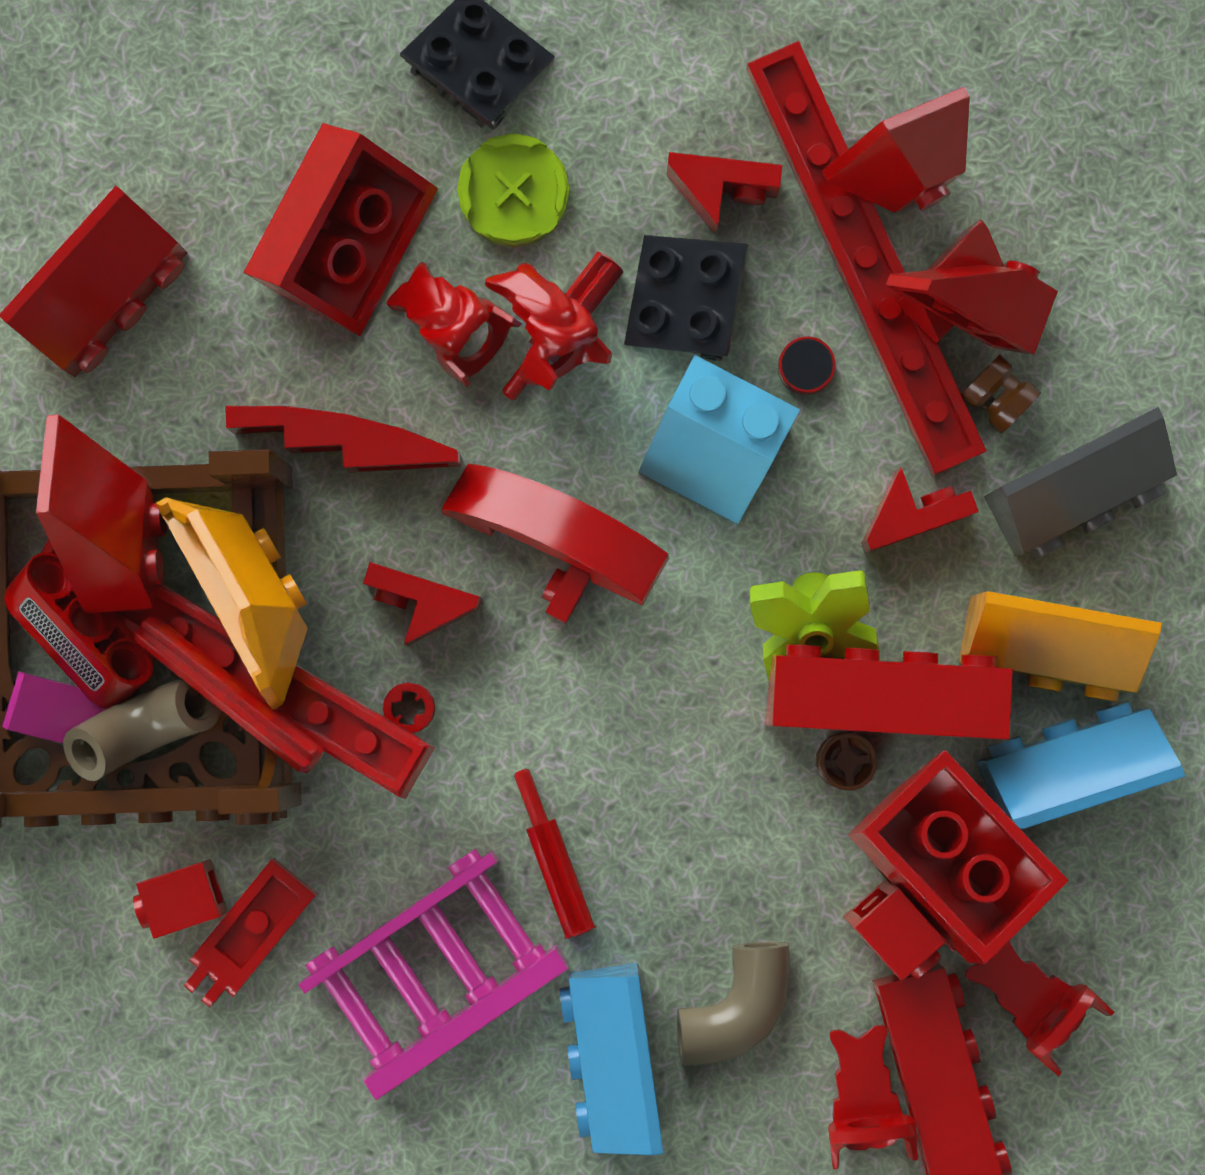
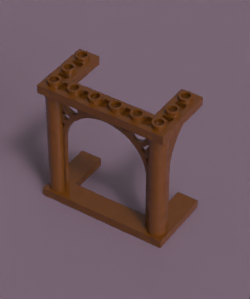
(262, 781)

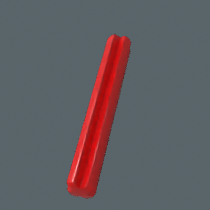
(228, 694)

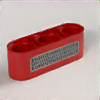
(87, 657)

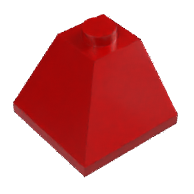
(908, 155)

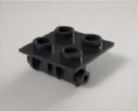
(476, 59)
(686, 295)

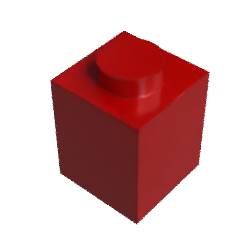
(179, 899)

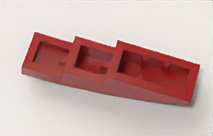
(363, 442)

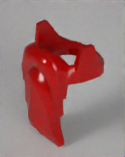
(448, 319)
(554, 322)
(1042, 1006)
(866, 1109)

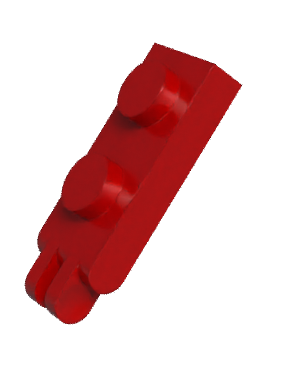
(249, 931)

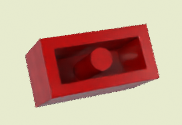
(896, 931)

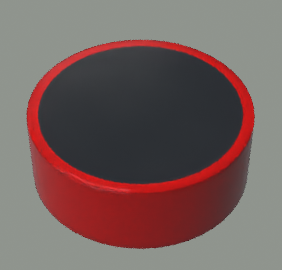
(806, 365)

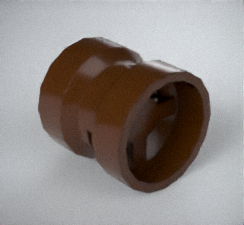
(1009, 403)
(855, 762)

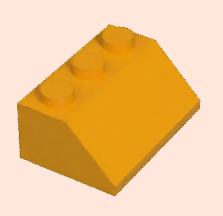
(1061, 643)

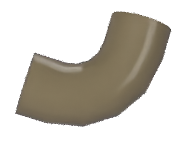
(137, 728)
(746, 1013)

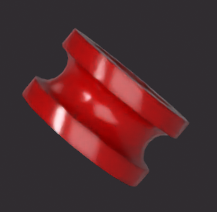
(396, 695)

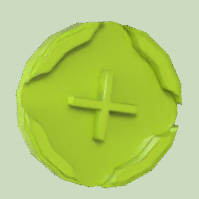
(513, 190)

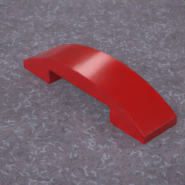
(558, 526)

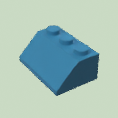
(1079, 765)
(612, 1061)

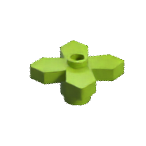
(814, 613)

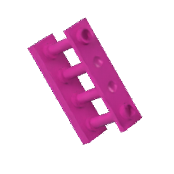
(437, 1028)

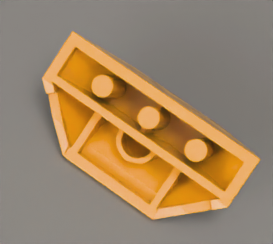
(243, 590)

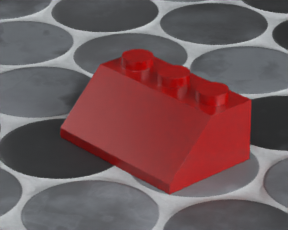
(341, 228)
(95, 284)
(958, 858)

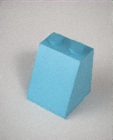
(717, 439)

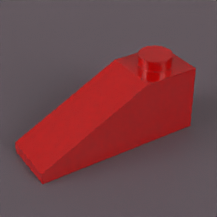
(989, 302)

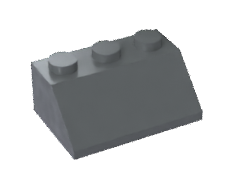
(1085, 486)

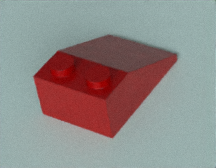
(99, 521)

